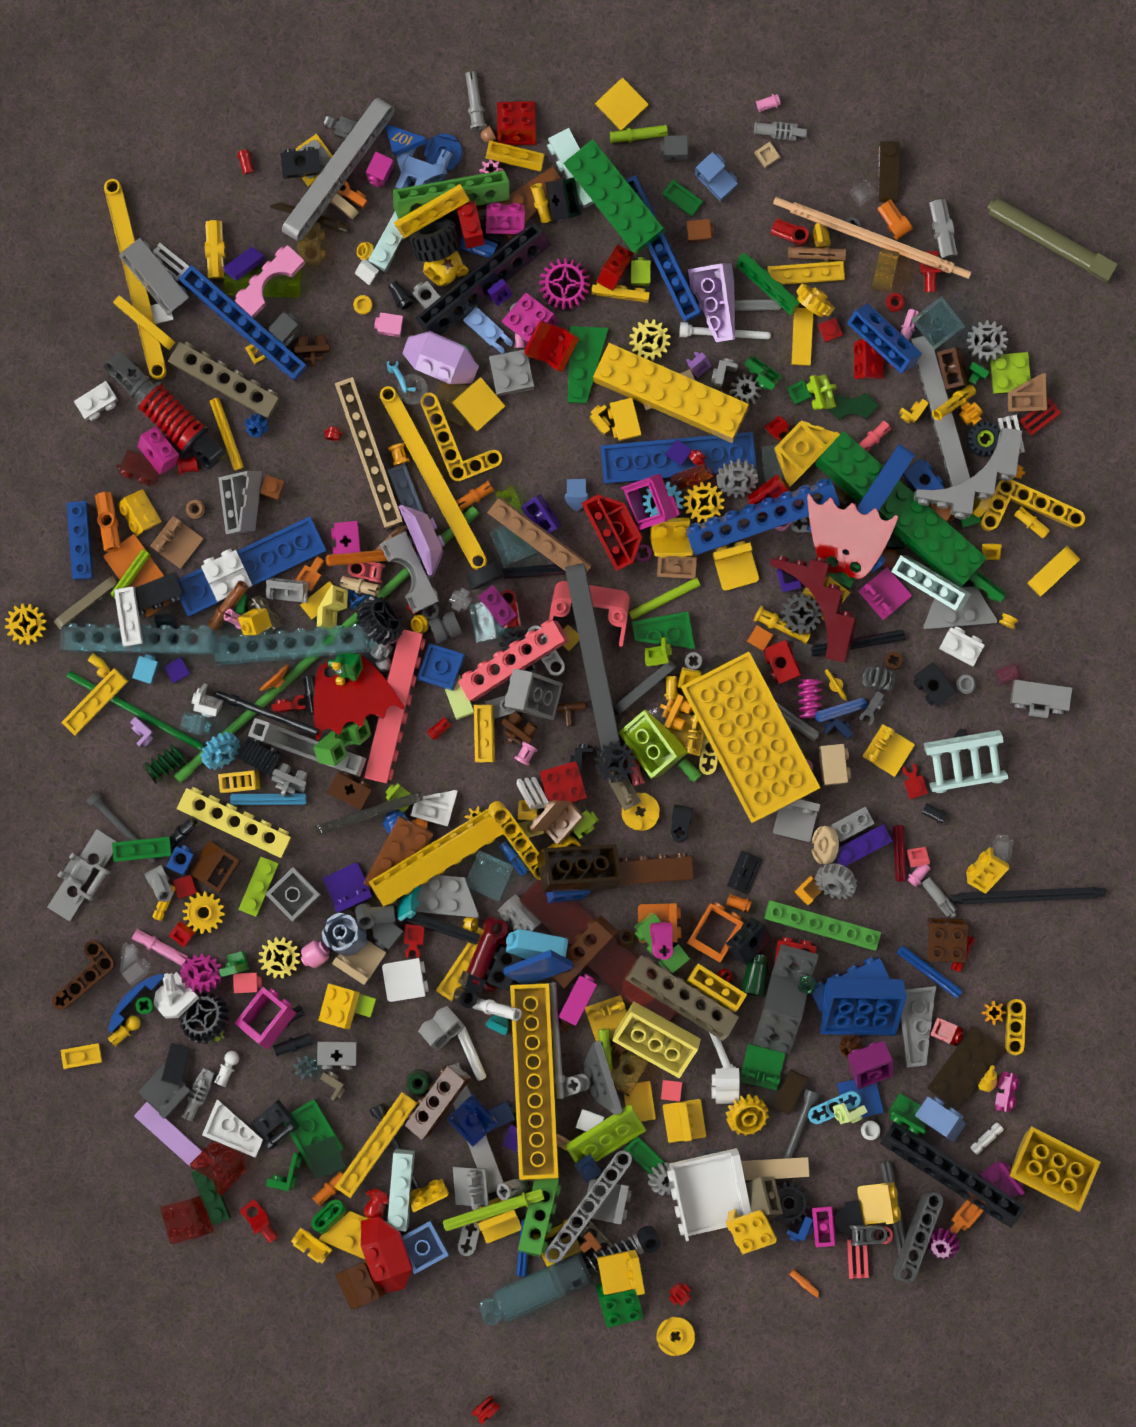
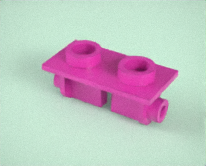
(1007, 1098)

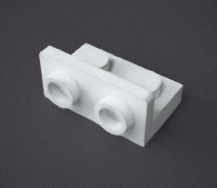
(96, 401)
(962, 646)

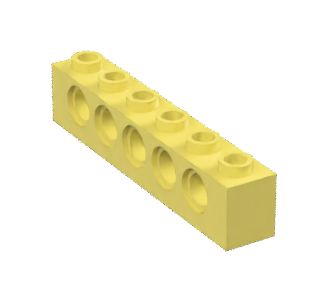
(188, 805)

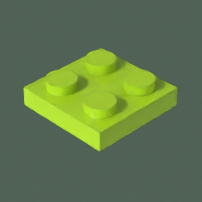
(1009, 371)

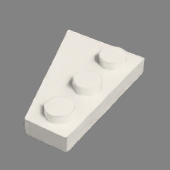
(231, 1131)

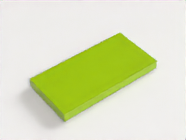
(607, 1136)

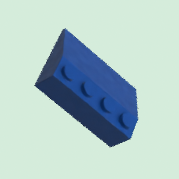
(862, 1006)

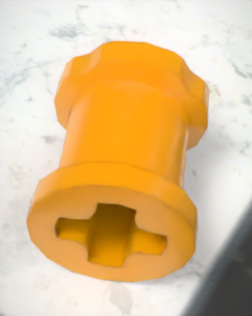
(398, 454)

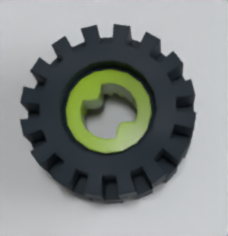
(977, 432)

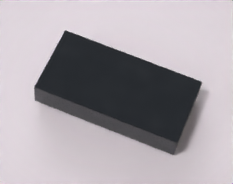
(175, 1064)

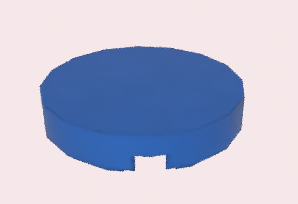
(448, 143)

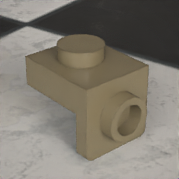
(332, 1079)

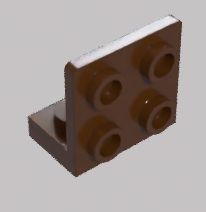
(947, 939)

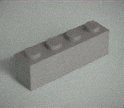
(154, 276)

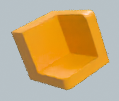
(808, 890)

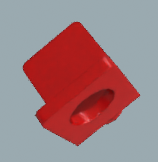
(930, 274)
(260, 1222)

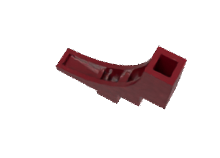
(815, 577)

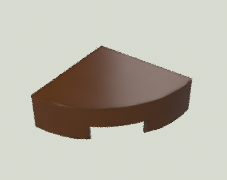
(626, 719)

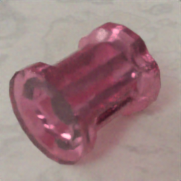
(1007, 673)

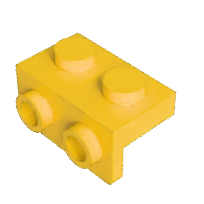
(139, 512)

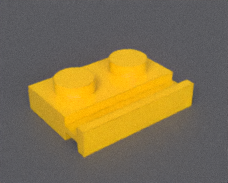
(642, 1101)

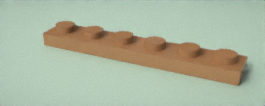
(535, 535)

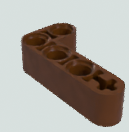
(81, 979)

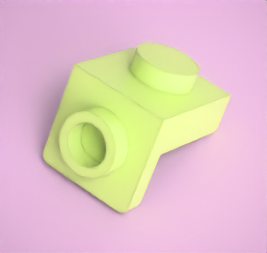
(844, 1116)

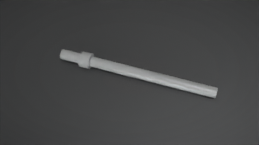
(559, 1079)

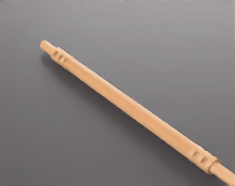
(871, 237)

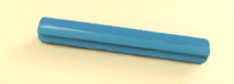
(268, 799)

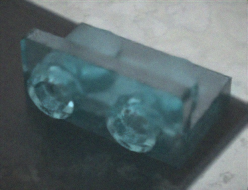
(484, 623)

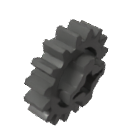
(792, 613)

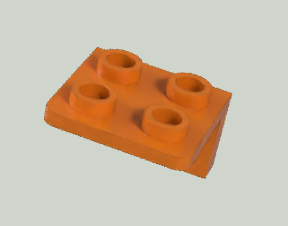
(665, 913)

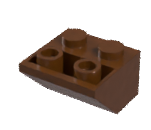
(214, 866)

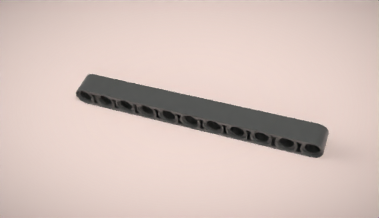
(593, 658)

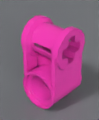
(661, 937)

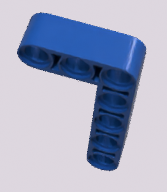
(886, 480)

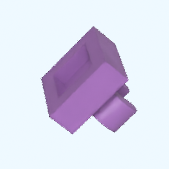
(699, 364)

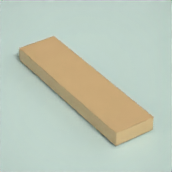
(776, 1168)

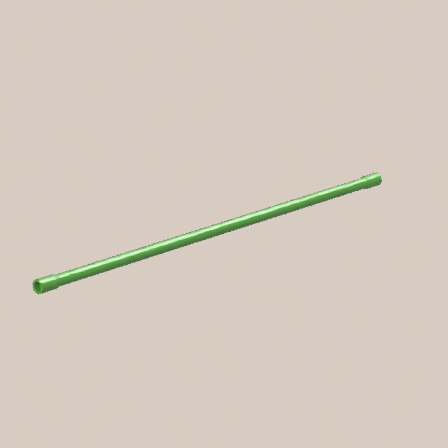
(185, 771)

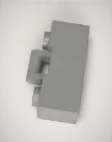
(1031, 693)

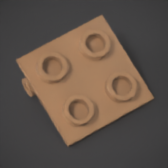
(176, 542)

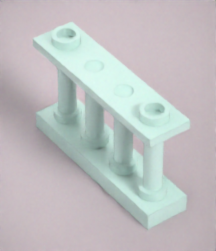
(954, 746)

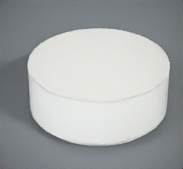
(870, 1130)

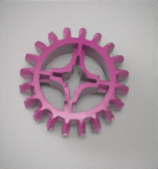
(573, 284)

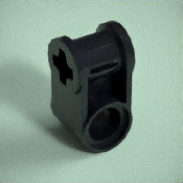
(681, 819)

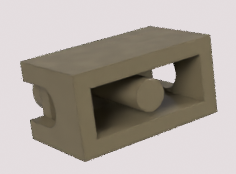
(764, 1196)

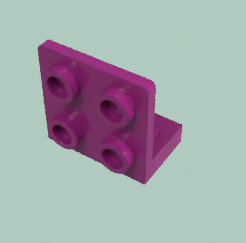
(999, 1176)

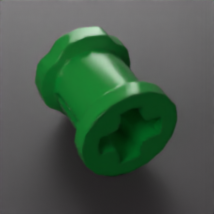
(139, 1005)

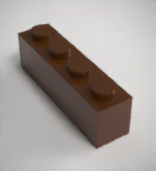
(656, 870)

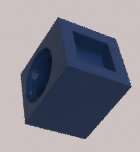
(503, 1113)

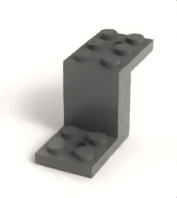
(783, 1000)

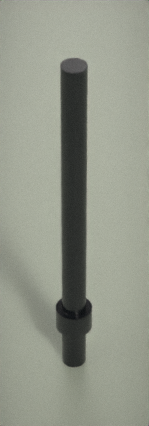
(235, 701)

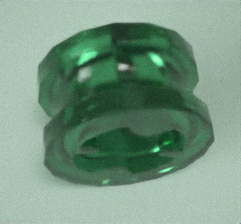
(807, 984)

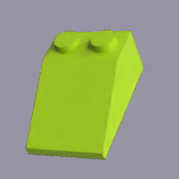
(652, 744)

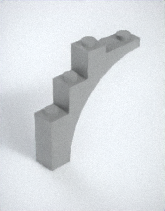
(961, 497)

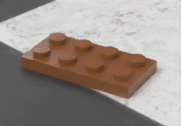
(402, 842)

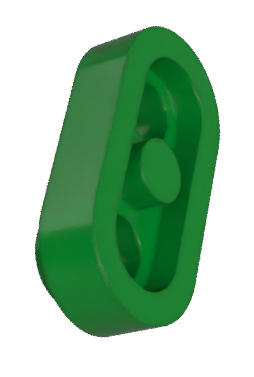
(328, 1216)

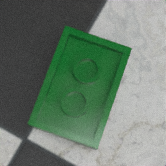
(311, 1128)

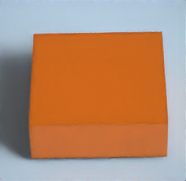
(759, 638)

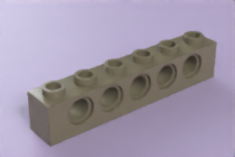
(179, 360)
(672, 998)

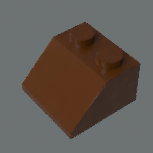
(358, 1285)

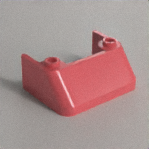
(615, 600)

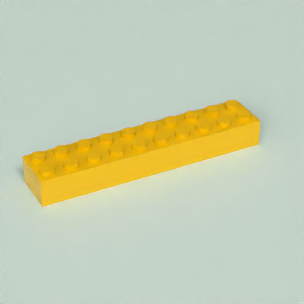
(534, 1083)

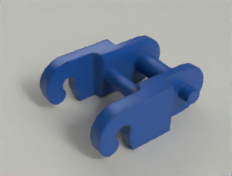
(354, 604)

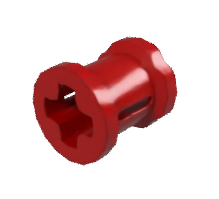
(187, 465)

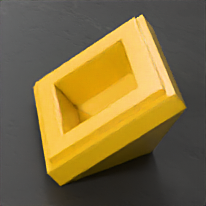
(991, 551)

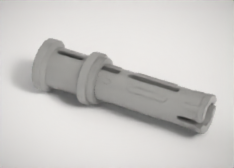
(476, 110)

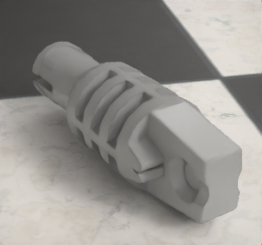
(780, 130)
(198, 1093)

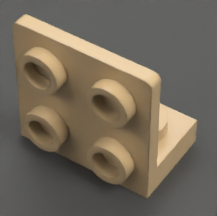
(361, 964)

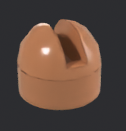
(487, 134)

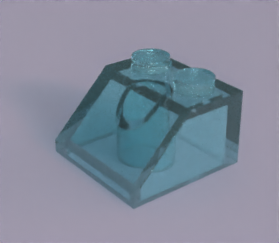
(938, 323)

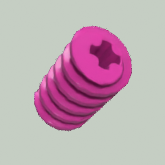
(810, 698)

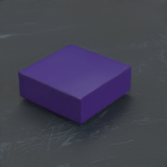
(678, 452)
(177, 670)

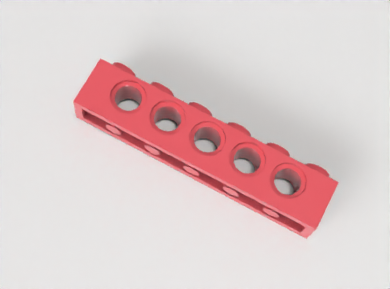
(469, 680)

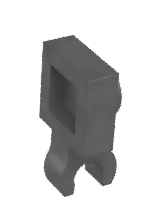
(343, 126)
(876, 703)

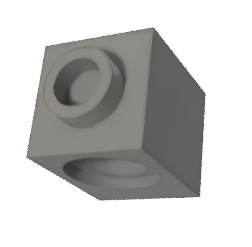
(420, 288)

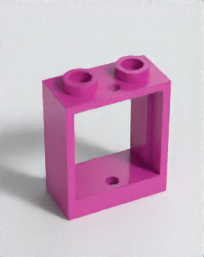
(578, 999)
(277, 1025)

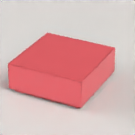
(918, 857)
(671, 1090)

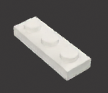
(128, 616)

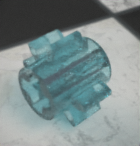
(300, 1070)

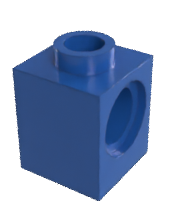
(173, 865)

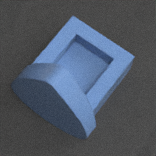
(576, 493)

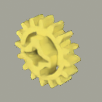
(656, 351)
(270, 963)

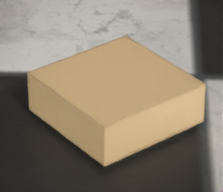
(767, 154)

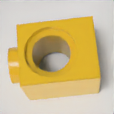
(255, 621)

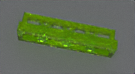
(276, 287)

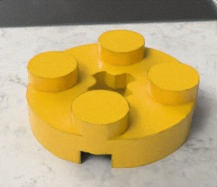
(651, 814)
(675, 1347)

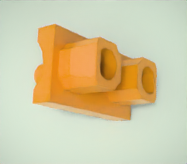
(673, 719)

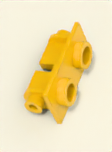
(318, 1249)

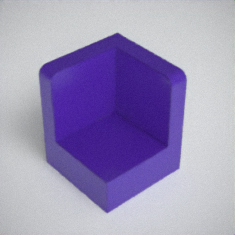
(787, 581)
(511, 1138)

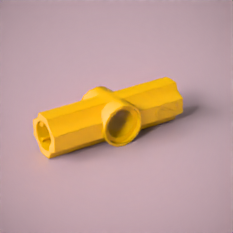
(214, 249)

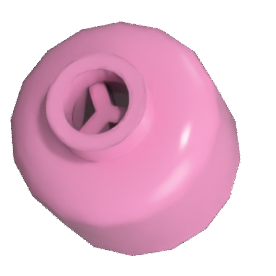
(315, 954)

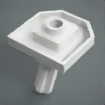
(172, 997)

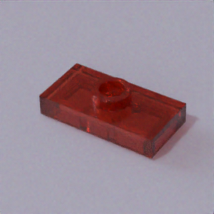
(692, 476)

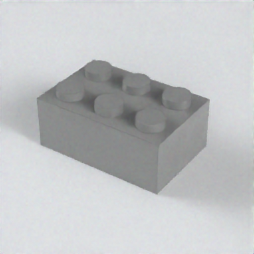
(533, 694)

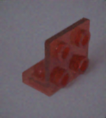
(138, 466)
(220, 1165)
(186, 1220)

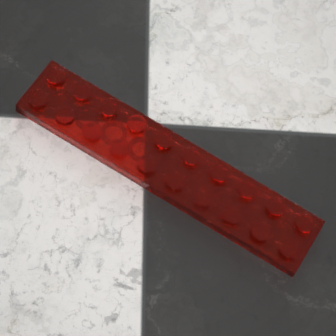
(610, 963)

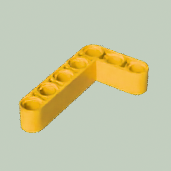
(450, 444)
(1030, 503)
(515, 833)

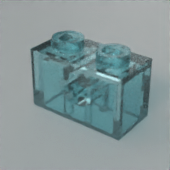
(195, 724)

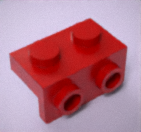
(867, 361)

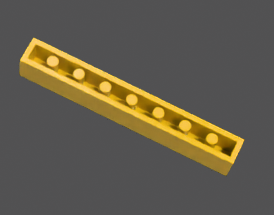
(436, 857)

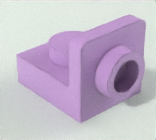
(140, 728)

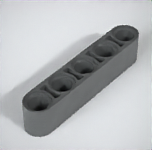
(910, 1243)

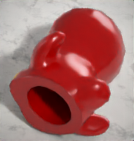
(376, 1204)

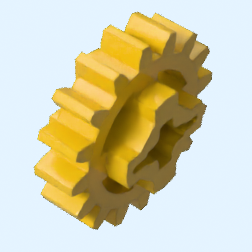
(696, 497)
(33, 623)

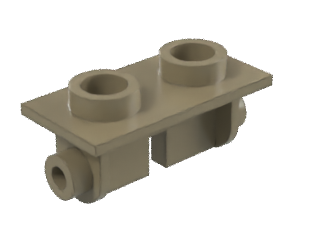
(260, 602)
(625, 792)

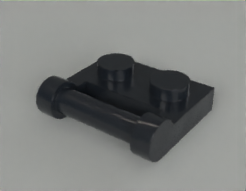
(270, 1119)

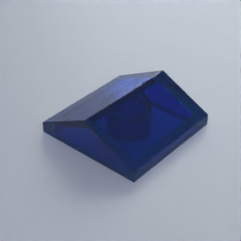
(472, 1120)

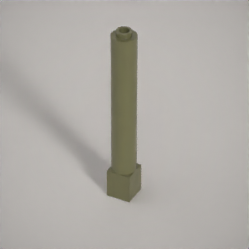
(1093, 263)

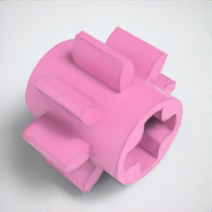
(490, 164)

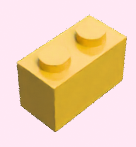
(624, 419)

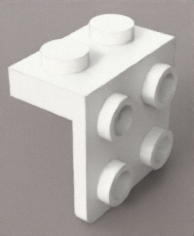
(405, 980)

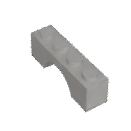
(400, 550)

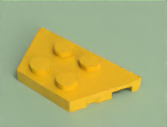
(801, 449)
(346, 1234)

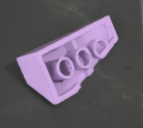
(716, 298)

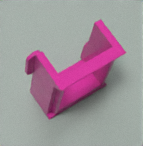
(665, 504)

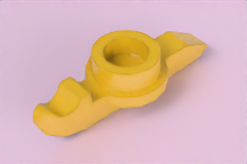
(836, 684)

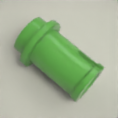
(689, 770)

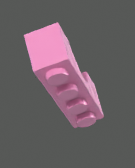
(286, 263)

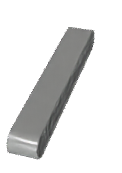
(481, 1151)
(580, 1212)

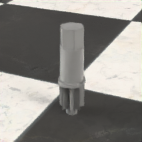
(939, 897)

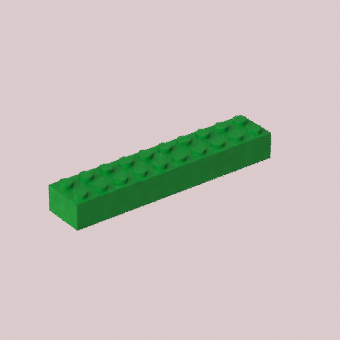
(916, 524)

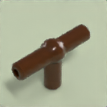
(567, 708)

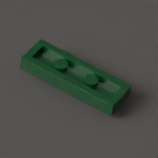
(213, 1202)

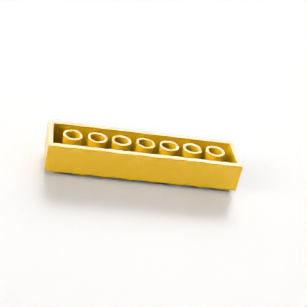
(670, 392)

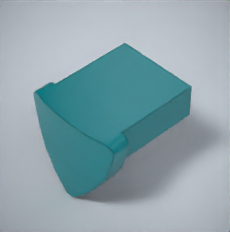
(498, 1024)

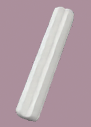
(471, 1054)

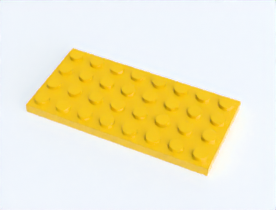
(750, 737)

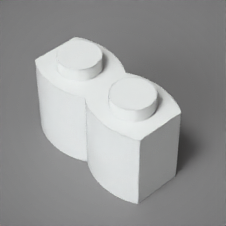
(726, 1085)

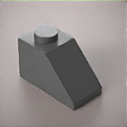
(386, 934)

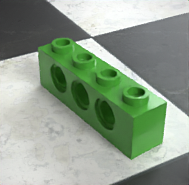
(527, 1244)

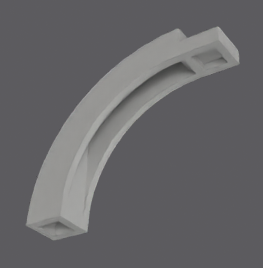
(300, 745)

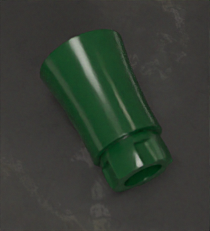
(755, 977)
(420, 1074)

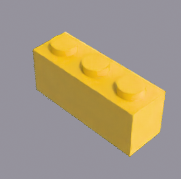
(716, 988)

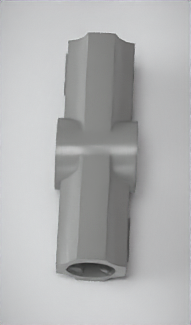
(943, 228)

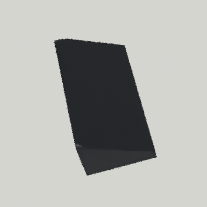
(744, 872)

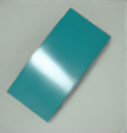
(408, 904)

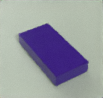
(244, 263)

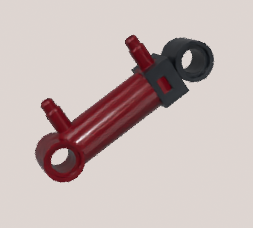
(473, 977)

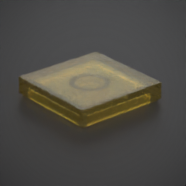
(446, 394)

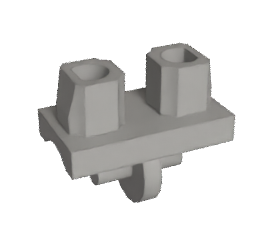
(289, 783)

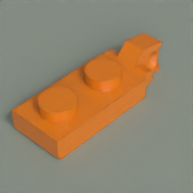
(965, 1217)

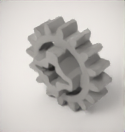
(987, 332)
(737, 478)

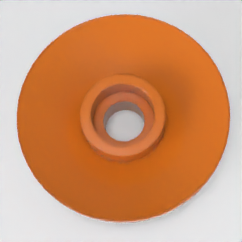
(277, 680)

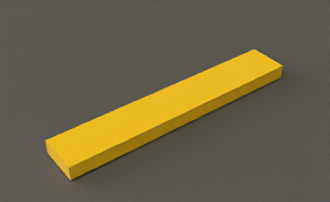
(376, 1144)

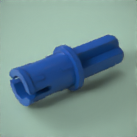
(514, 858)

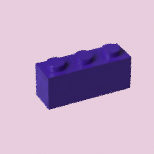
(863, 845)

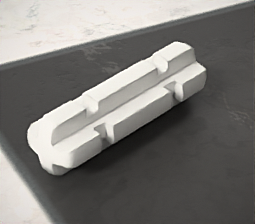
(987, 1138)

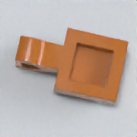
(355, 197)
(311, 573)

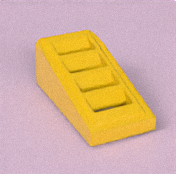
(821, 236)
(254, 779)

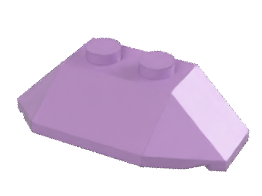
(440, 358)
(424, 537)

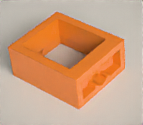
(702, 947)

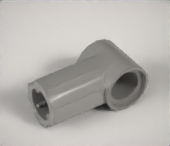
(159, 883)

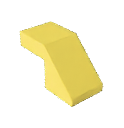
(333, 602)

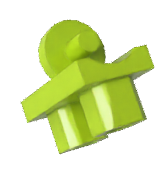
(823, 392)

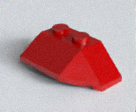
(614, 528)
(385, 1254)

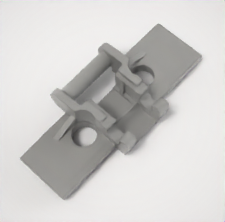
(77, 874)

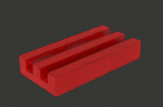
(1027, 426)

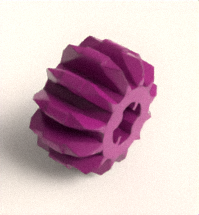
(943, 1243)

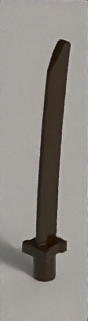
(336, 225)

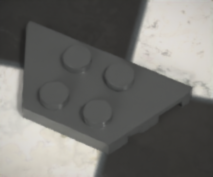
(602, 1084)

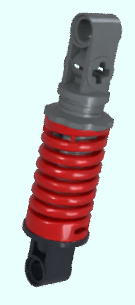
(164, 412)

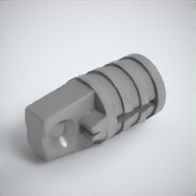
(514, 1188)

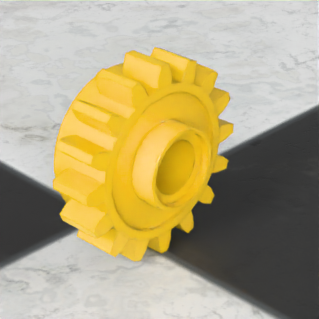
(814, 300)
(214, 912)
(747, 1115)

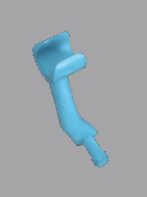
(394, 369)

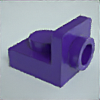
(499, 292)

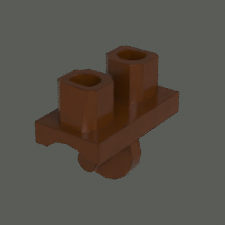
(303, 348)
(526, 733)

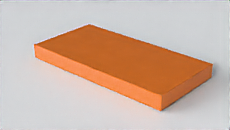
(122, 559)

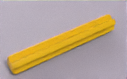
(226, 434)

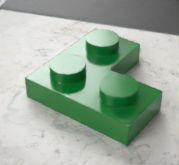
(767, 376)

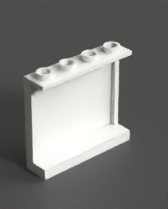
(707, 1190)

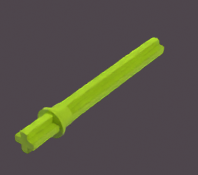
(494, 1209)

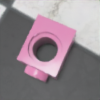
(389, 324)

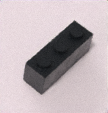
(158, 592)

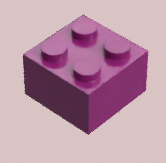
(870, 1064)

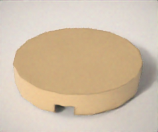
(825, 844)

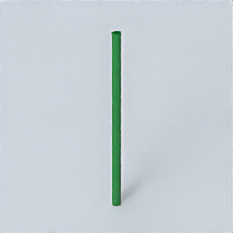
(140, 713)

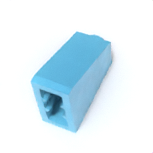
(529, 943)

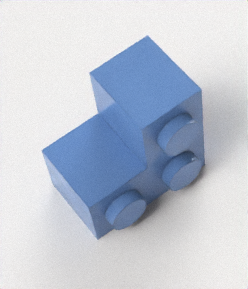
(715, 177)
(944, 1121)

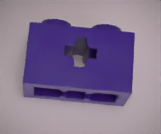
(541, 514)

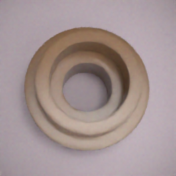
(191, 504)

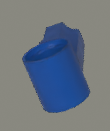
(483, 250)

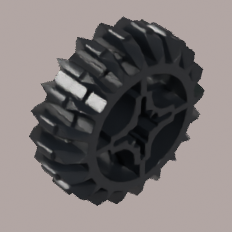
(380, 620)
(210, 1019)

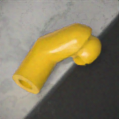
(101, 664)

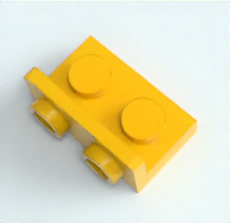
(986, 871)

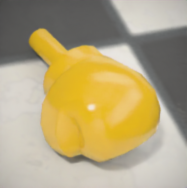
(989, 1080)

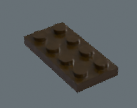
(965, 1068)

